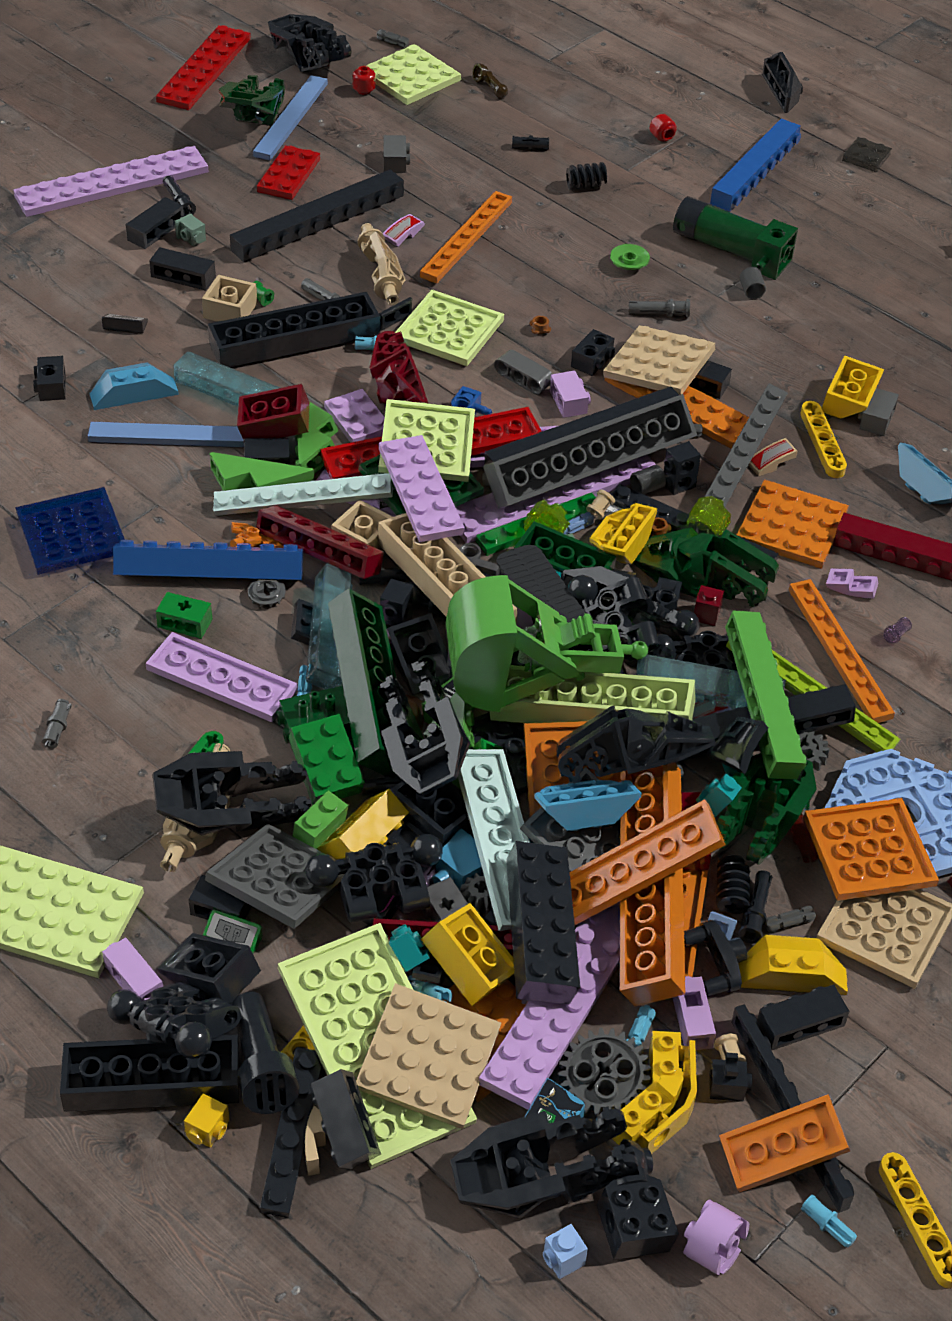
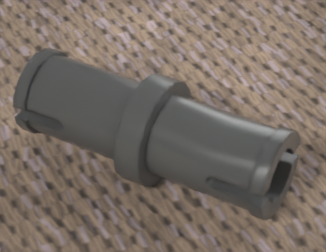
(56, 723)

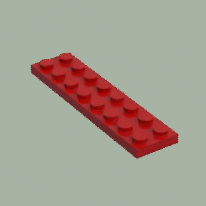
(203, 67)

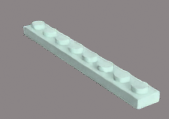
(303, 494)

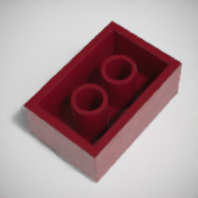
(274, 413)

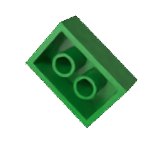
(327, 757)

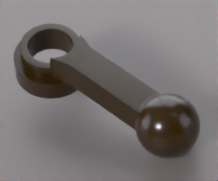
(481, 73)

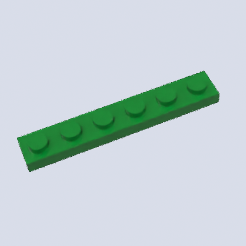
(509, 534)

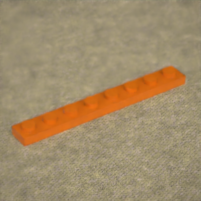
(465, 237)
(841, 651)

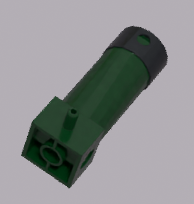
(766, 246)

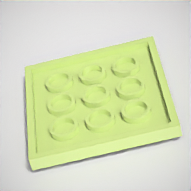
(413, 74)
(450, 327)
(444, 429)

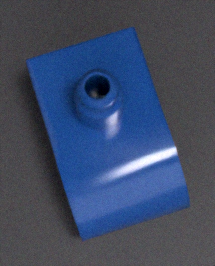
(470, 398)

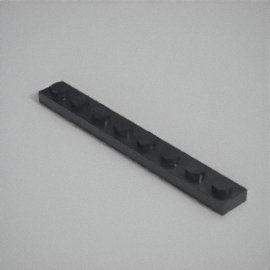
(626, 497)
(786, 1097)

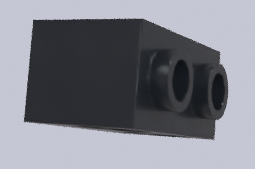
(592, 352)
(681, 467)

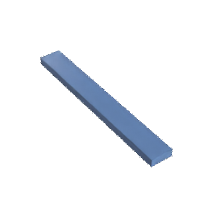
(290, 118)
(165, 434)

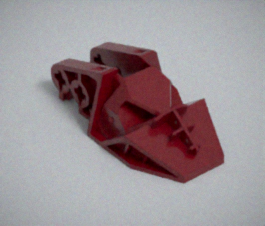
(395, 370)

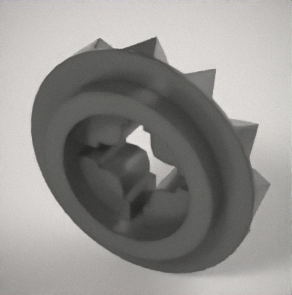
(273, 586)

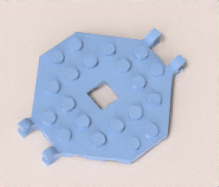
(917, 782)

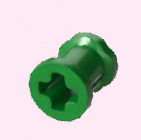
(264, 295)

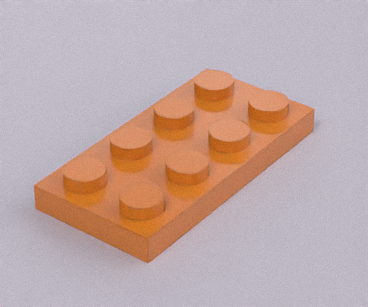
(784, 1143)

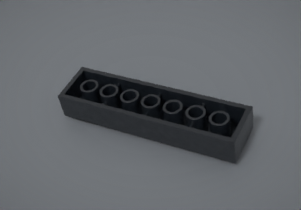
(293, 329)

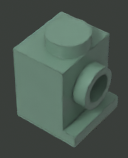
(190, 230)

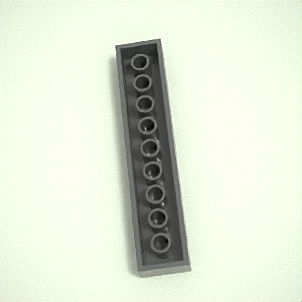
(589, 451)

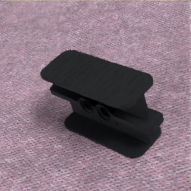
(535, 574)

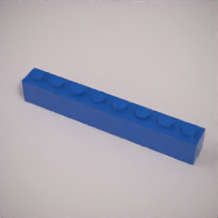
(755, 165)
(208, 561)

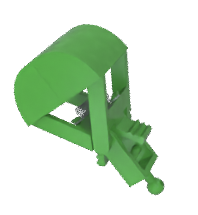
(485, 635)

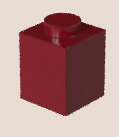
(708, 605)

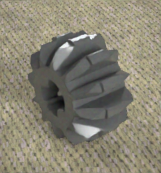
(476, 893)

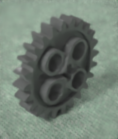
(584, 1058)

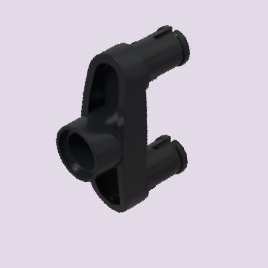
(725, 955)

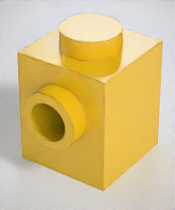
(206, 1121)

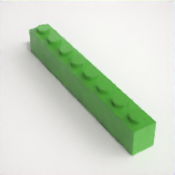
(765, 694)

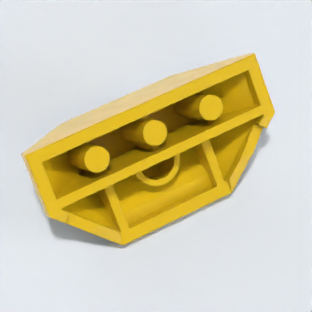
(625, 532)
(792, 965)

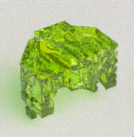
(711, 513)
(547, 515)

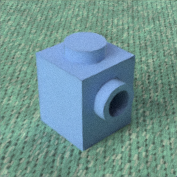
(565, 1251)

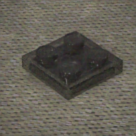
(867, 154)

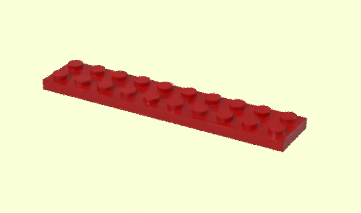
(488, 433)

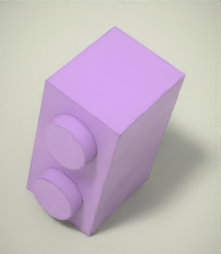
(569, 394)

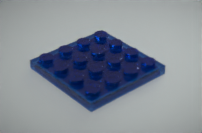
(70, 530)

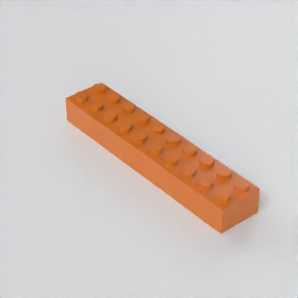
(653, 917)

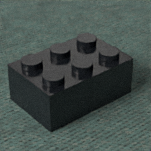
(437, 813)

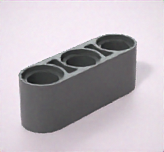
(523, 371)

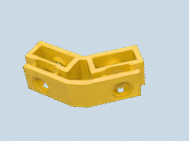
(654, 1105)

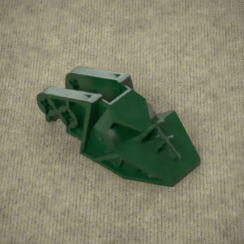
(252, 103)
(709, 562)
(766, 806)

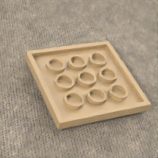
(659, 359)
(889, 931)
(428, 1056)

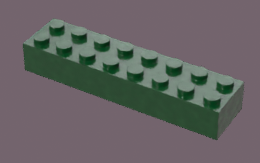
(364, 665)

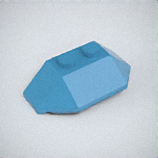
(131, 385)
(923, 476)
(588, 802)

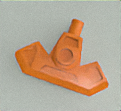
(251, 535)

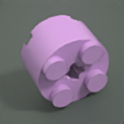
(715, 1237)

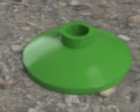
(630, 256)

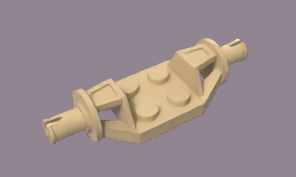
(388, 275)
(178, 839)

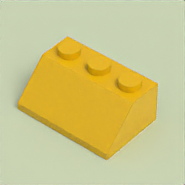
(851, 388)
(366, 825)
(470, 953)

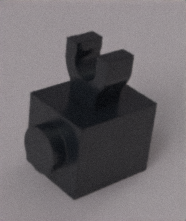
(729, 1078)

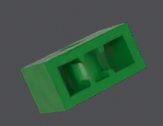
(184, 615)

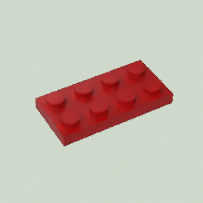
(288, 172)

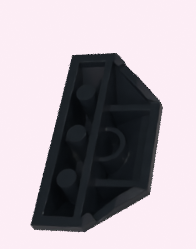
(782, 81)

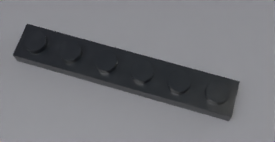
(290, 1138)

